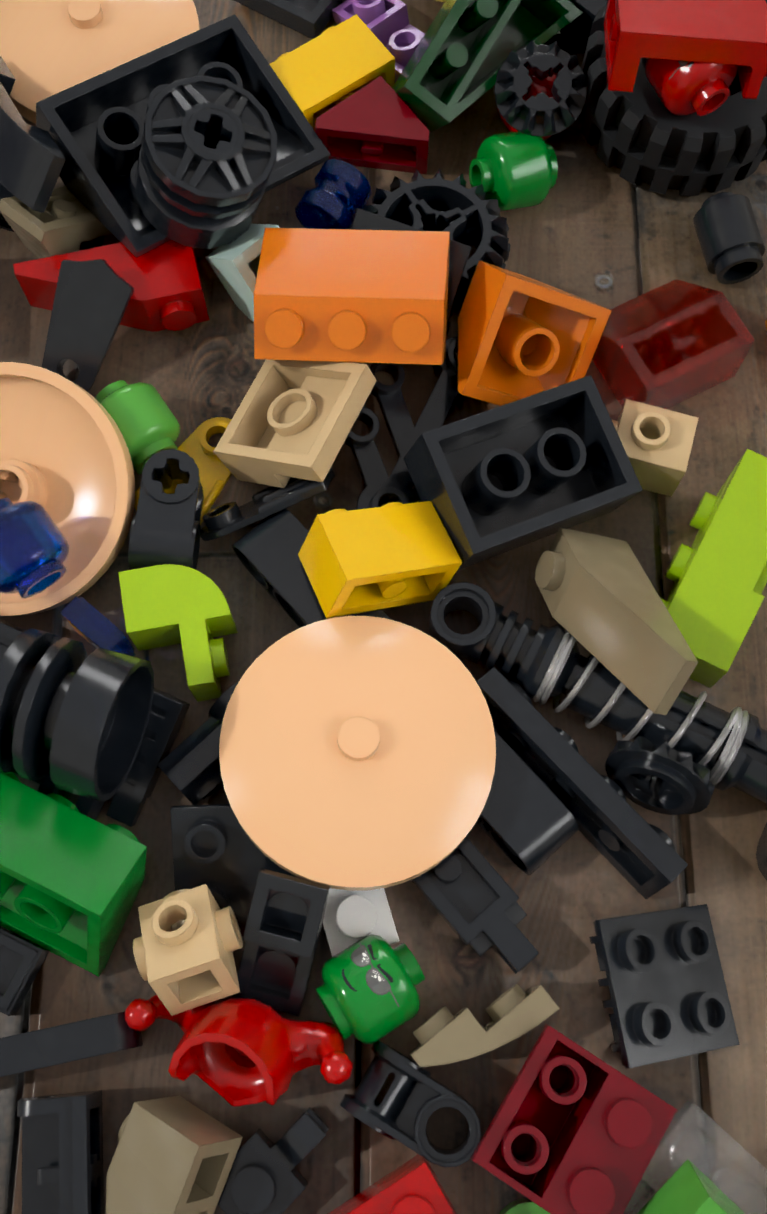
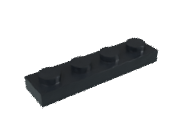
(597, 803)

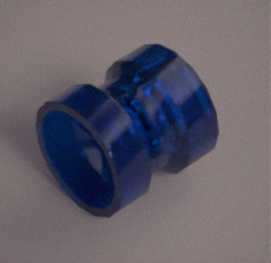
(336, 196)

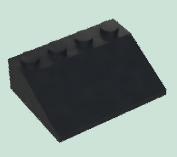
(103, 123)

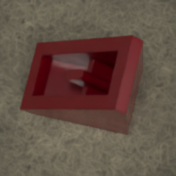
(375, 131)

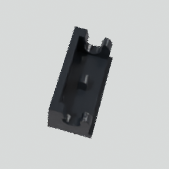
(62, 1153)

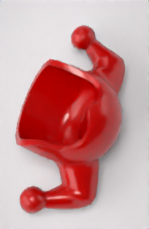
(245, 1047)

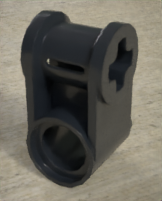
(167, 524)
(409, 1105)

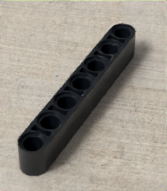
(520, 809)

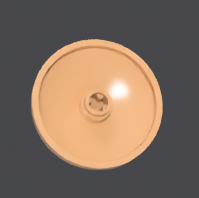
(70, 41)
(72, 461)
(357, 752)

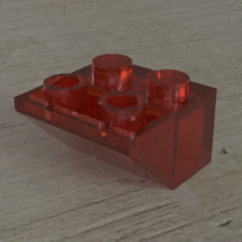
(671, 344)

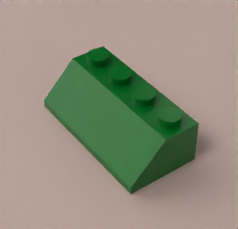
(65, 875)

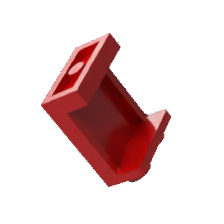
(686, 31)

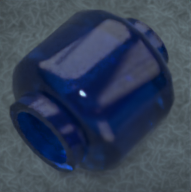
(29, 549)

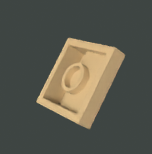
(294, 420)

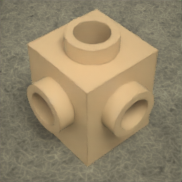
(188, 949)

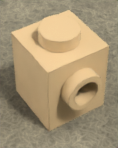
(656, 444)

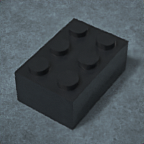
(523, 470)

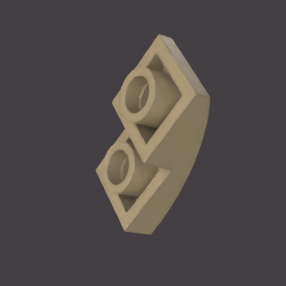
(459, 1036)

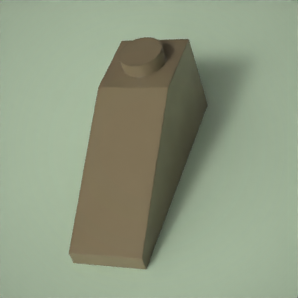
(616, 614)
(169, 1160)

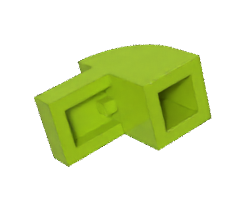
(175, 607)

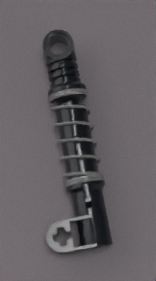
(551, 664)

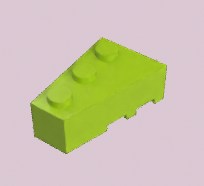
(723, 570)

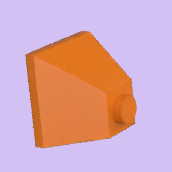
(522, 336)

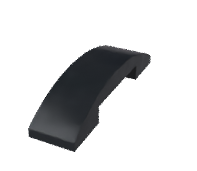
(27, 153)

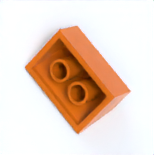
(352, 296)

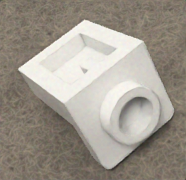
(355, 915)

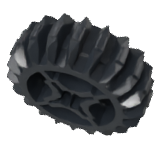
(450, 208)

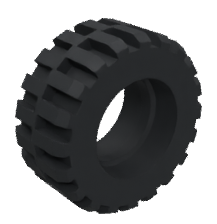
(666, 148)

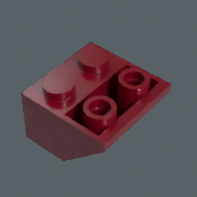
(573, 1131)

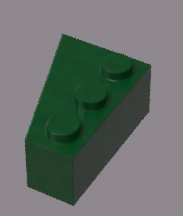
(468, 47)

